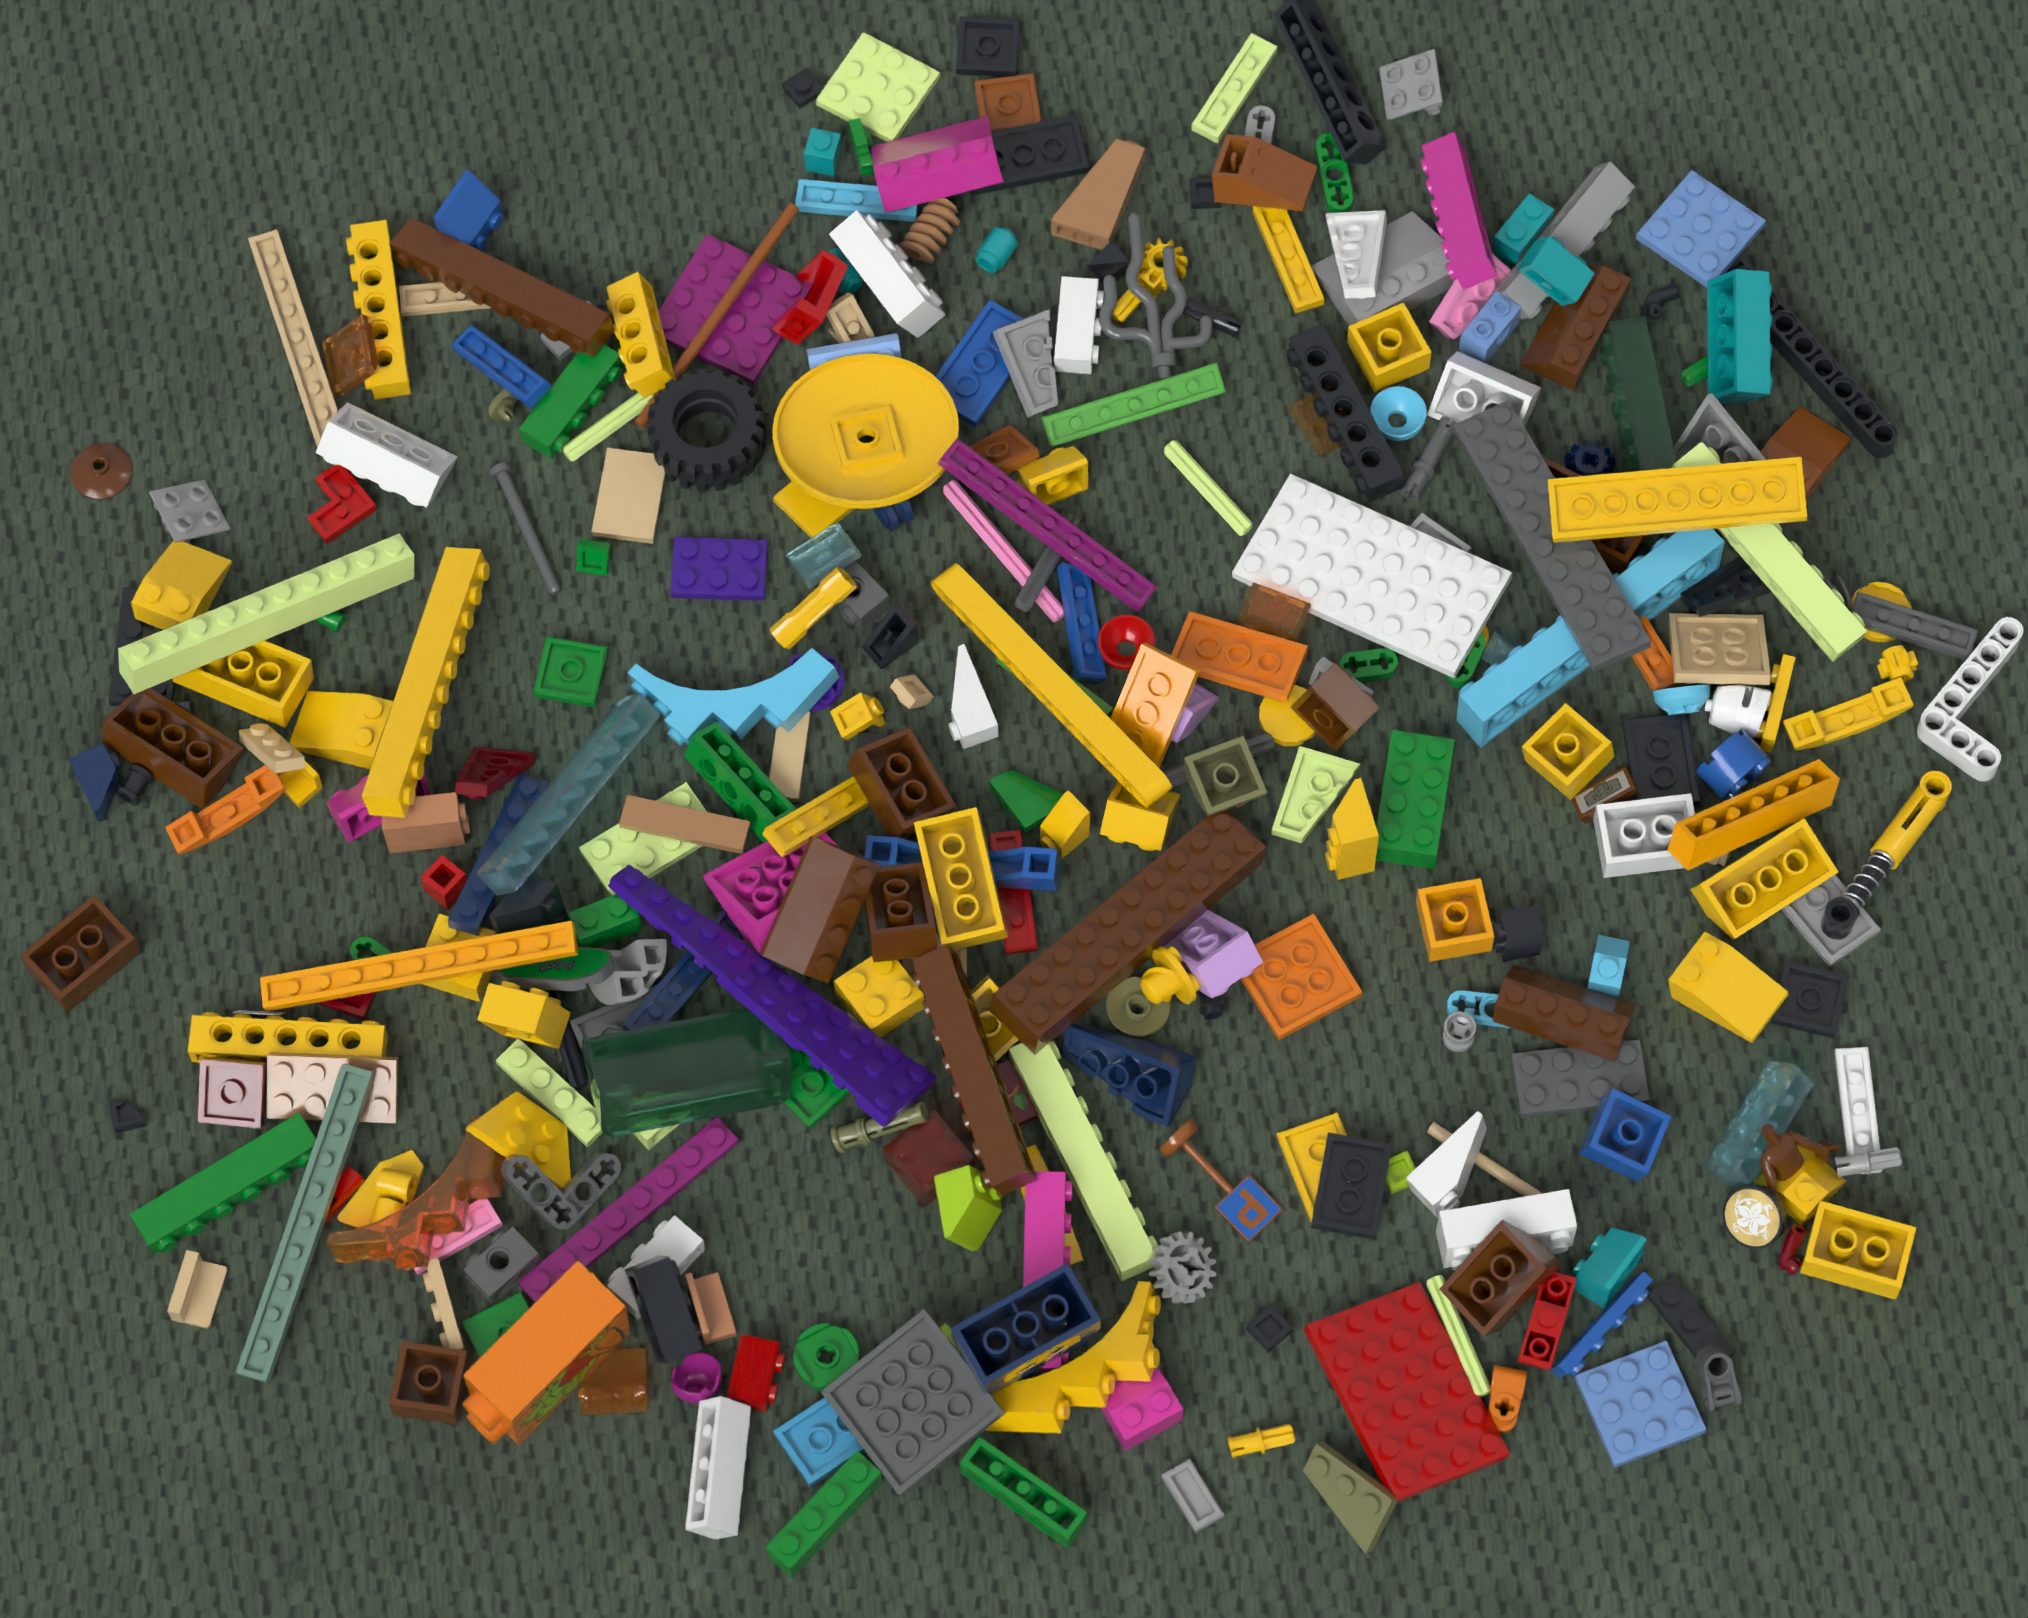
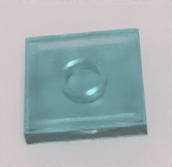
(823, 554)

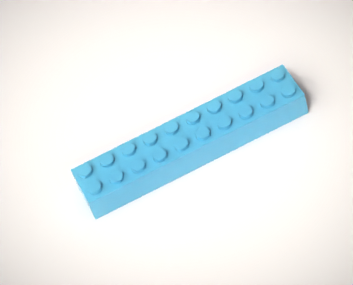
(1554, 656)

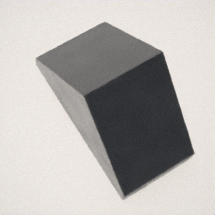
(892, 637)

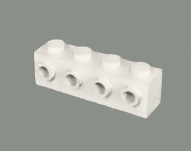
(718, 1468)

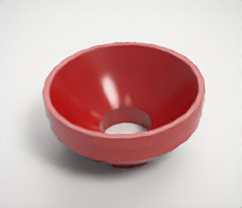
(1123, 629)

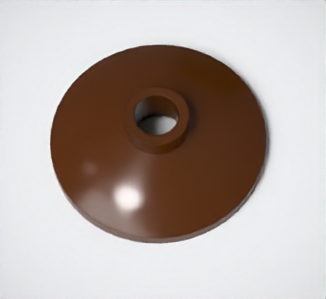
(104, 482)

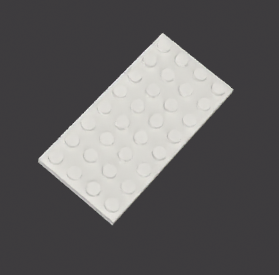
(1373, 575)

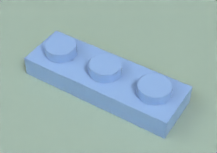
(877, 345)

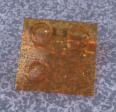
(616, 1384)

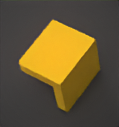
(301, 784)

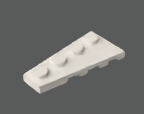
(1358, 249)

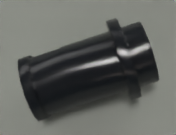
(1210, 1007)

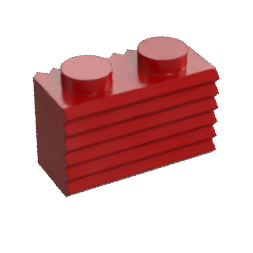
(755, 1372)

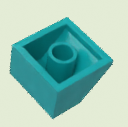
(1609, 1265)

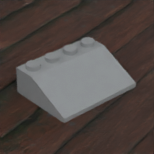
(1409, 272)
(1719, 431)

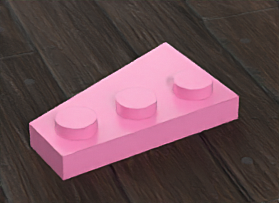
(1462, 306)

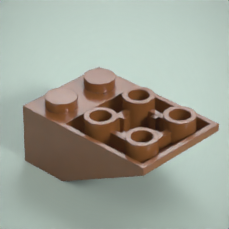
(1261, 175)

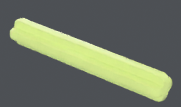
(605, 426)
(1208, 488)
(1459, 1337)

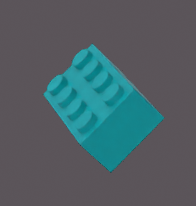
(1739, 336)

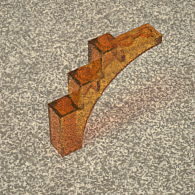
(440, 1210)

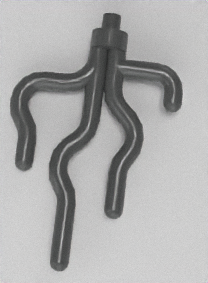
(1161, 343)

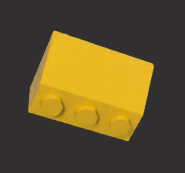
(1352, 835)

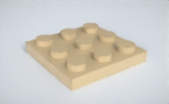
(1719, 649)

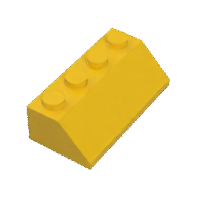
(1765, 880)

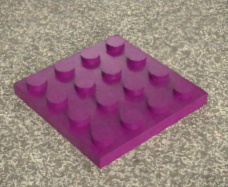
(744, 336)

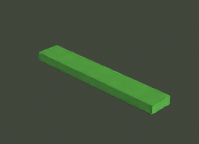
(1133, 404)

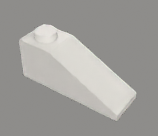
(971, 712)

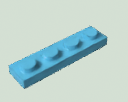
(845, 199)

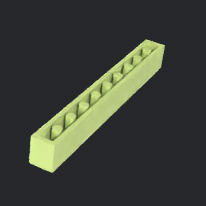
(266, 613)

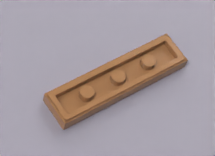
(685, 824)

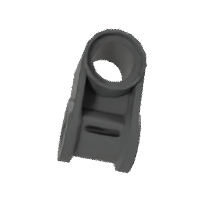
(1717, 1384)

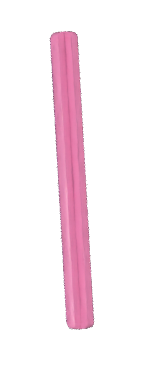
(1000, 546)

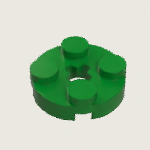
(826, 1338)

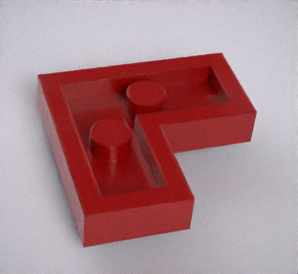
(346, 507)

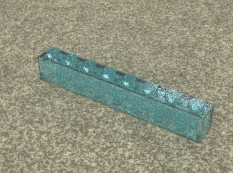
(568, 794)

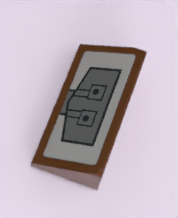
(1611, 789)

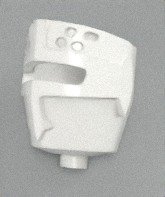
(1738, 708)

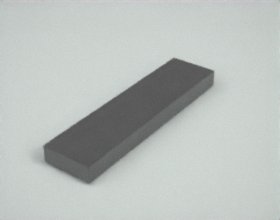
(1915, 626)

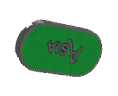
(563, 973)

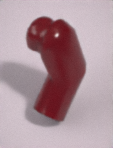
(1789, 1249)

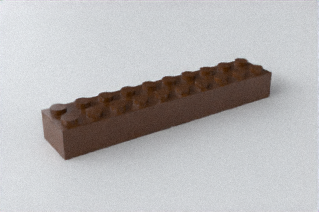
(1127, 930)

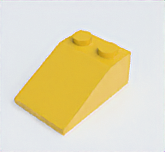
(179, 585)
(341, 726)
(1726, 988)

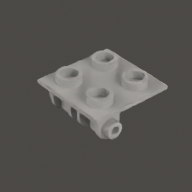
(1411, 85)
(189, 511)

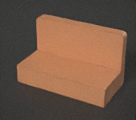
(711, 1307)

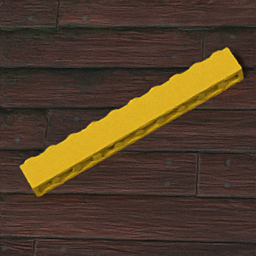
(425, 682)

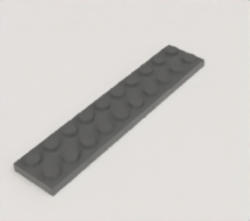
(1568, 570)

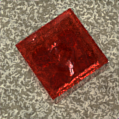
(924, 1153)

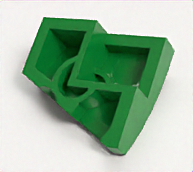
(1024, 798)

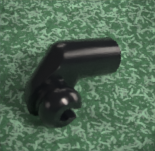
(1656, 299)

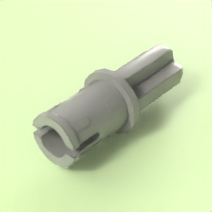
(1868, 1161)

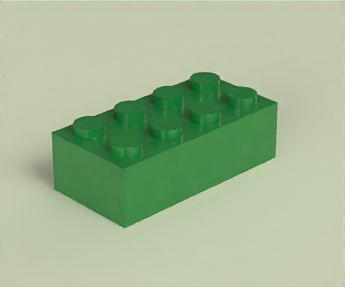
(1413, 798)

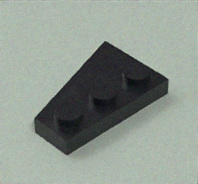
(1724, 588)

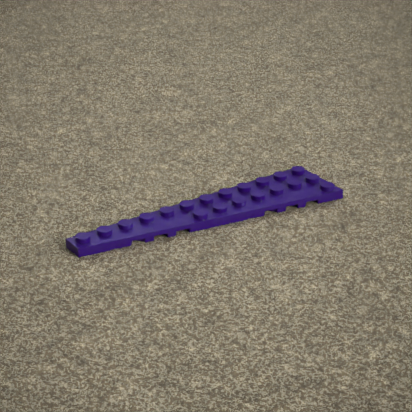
(854, 1055)

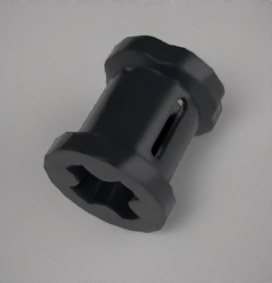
(134, 785)

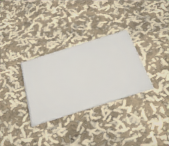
(259, 1012)

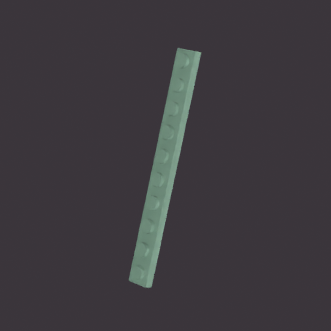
(305, 1223)

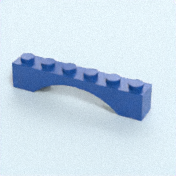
(1013, 868)

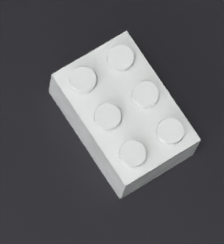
(1638, 832)

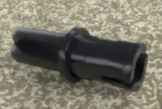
(1220, 320)

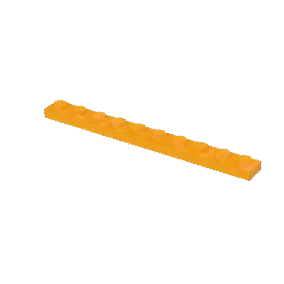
(419, 966)

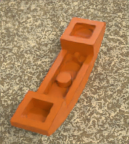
(227, 813)

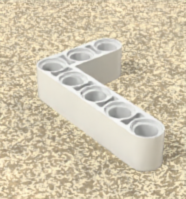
(1964, 695)

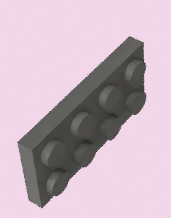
(1575, 1080)

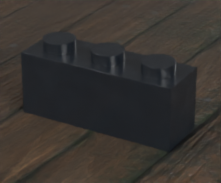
(664, 1308)

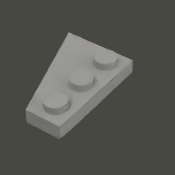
(1029, 362)

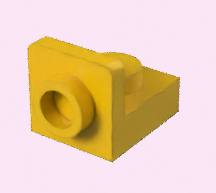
(857, 715)

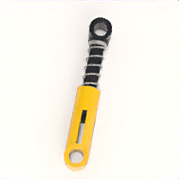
(1888, 852)

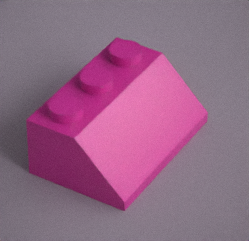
(351, 812)

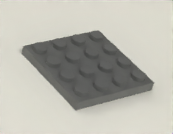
(912, 1402)

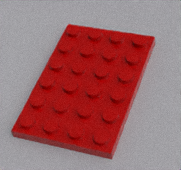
(1406, 1392)

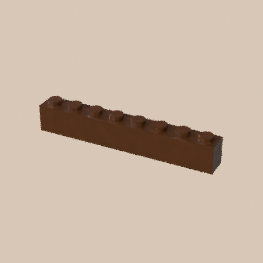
(502, 287)
(974, 1070)

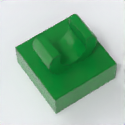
(593, 557)

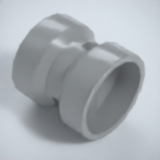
(1462, 1026)

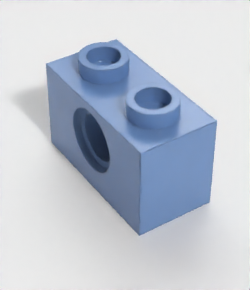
(1490, 328)

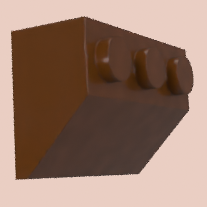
(1499, 1277)

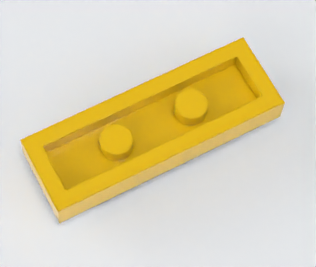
(1781, 677)

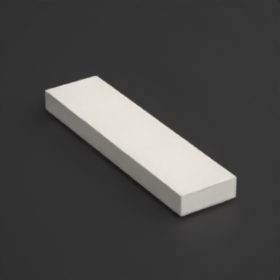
(1857, 1101)

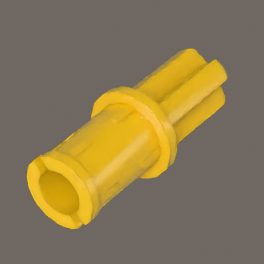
(1261, 1440)

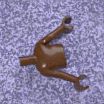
(1782, 1157)

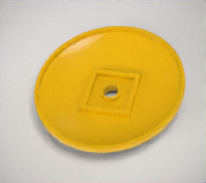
(857, 397)

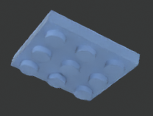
(1700, 229)
(1640, 1404)

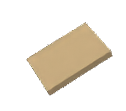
(629, 496)

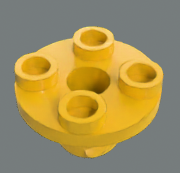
(1168, 978)

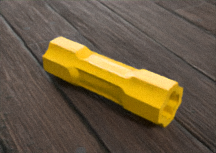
(795, 624)

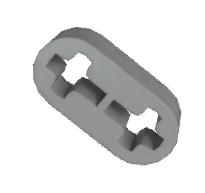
(1268, 126)

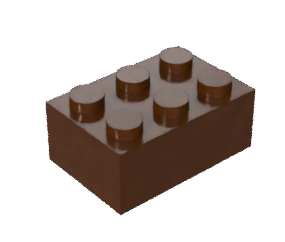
(900, 783)
(900, 913)
(80, 953)

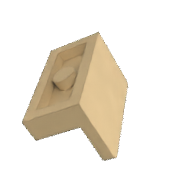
(196, 1291)

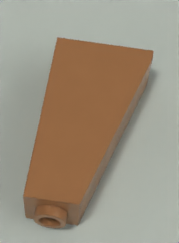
(1100, 200)

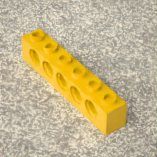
(375, 239)
(210, 1025)

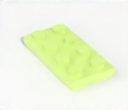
(643, 851)

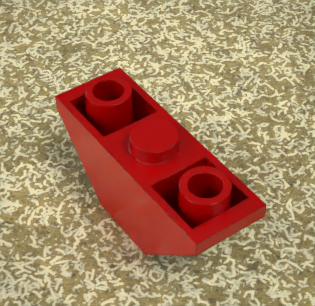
(1547, 1321)

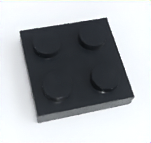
(987, 46)
(1812, 1000)

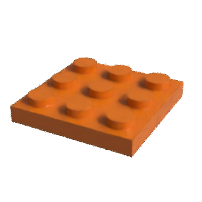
(1299, 978)

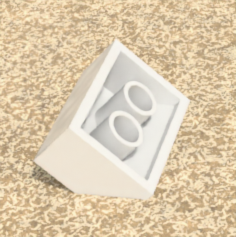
(1474, 387)

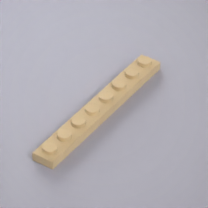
(294, 331)

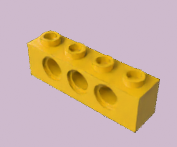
(640, 334)

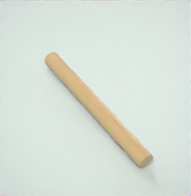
(1489, 1165)

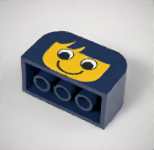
(1026, 1330)

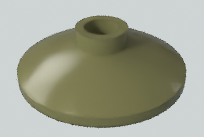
(1129, 996)

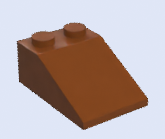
(1811, 439)

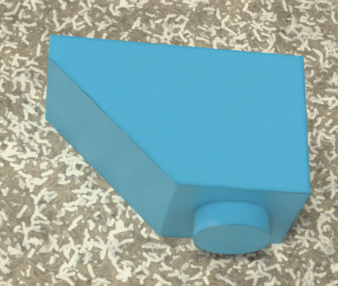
(1608, 965)

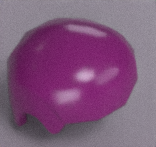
(697, 1378)

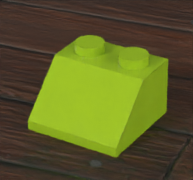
(967, 1206)

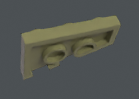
(1351, 1493)

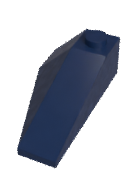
(1141, 1071)

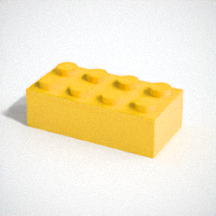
(255, 680)
(961, 879)

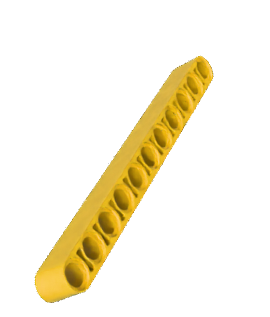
(1051, 685)

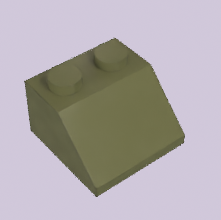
(1223, 776)

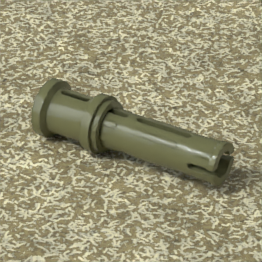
(866, 1130)

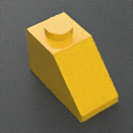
(1065, 825)

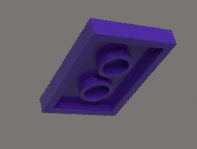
(719, 568)

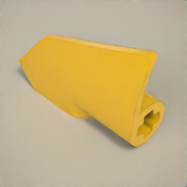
(384, 1191)

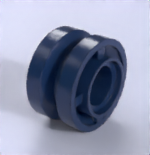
(892, 514)

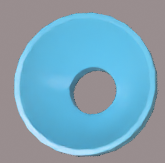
(1399, 401)
(1682, 699)

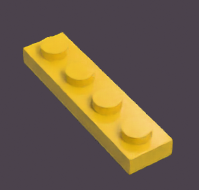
(1289, 258)
(816, 817)

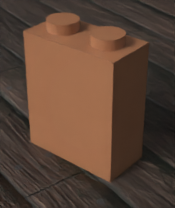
(429, 824)

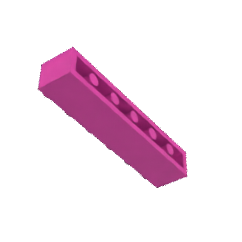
(1458, 211)
(1045, 1232)

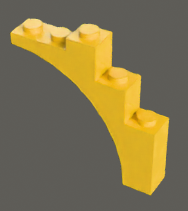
(1087, 1381)

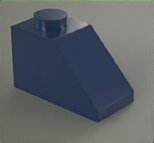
(98, 777)

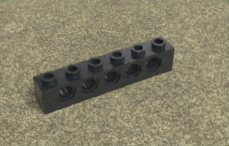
(1330, 81)
(1317, 346)

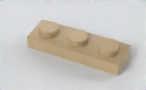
(271, 748)
(443, 1308)

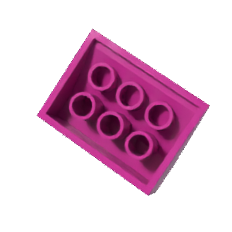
(936, 164)
(755, 894)

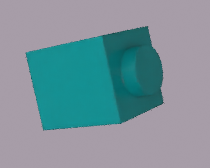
(822, 152)

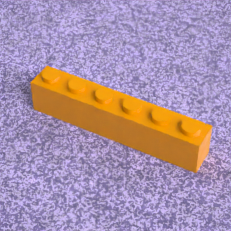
(1753, 814)

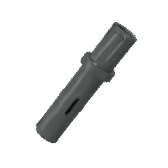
(1423, 469)

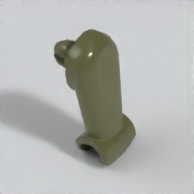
(502, 406)

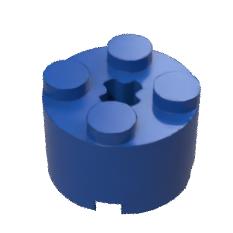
(1733, 764)

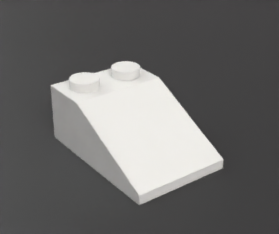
(1444, 1174)

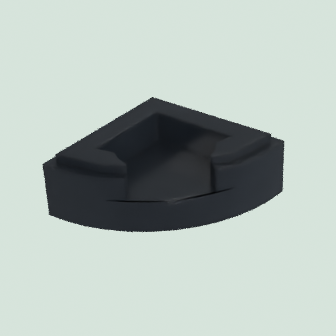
(125, 1116)

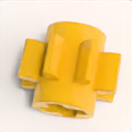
(1897, 663)

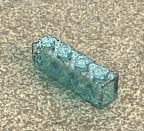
(1771, 1101)

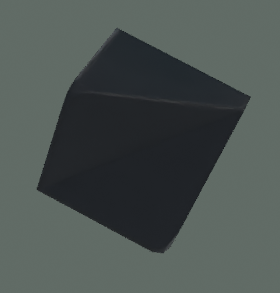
(1109, 262)

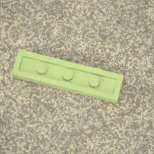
(1234, 88)
(551, 1091)

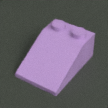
(1216, 953)

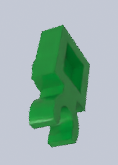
(861, 140)

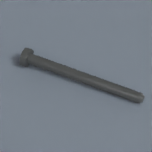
(502, 473)

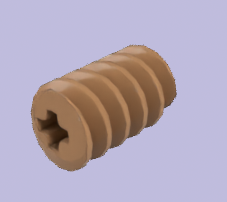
(930, 230)

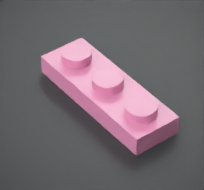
(479, 1223)

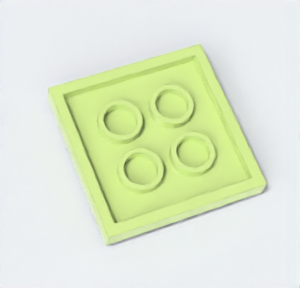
(878, 88)

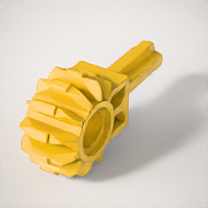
(1150, 277)

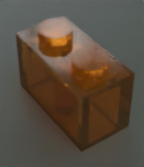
(1274, 613)

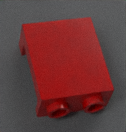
(804, 316)

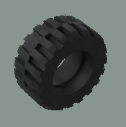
(713, 464)

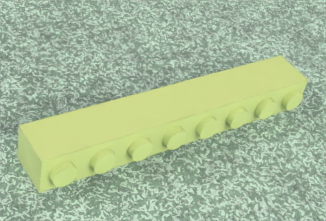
(1789, 576)
(1084, 1159)

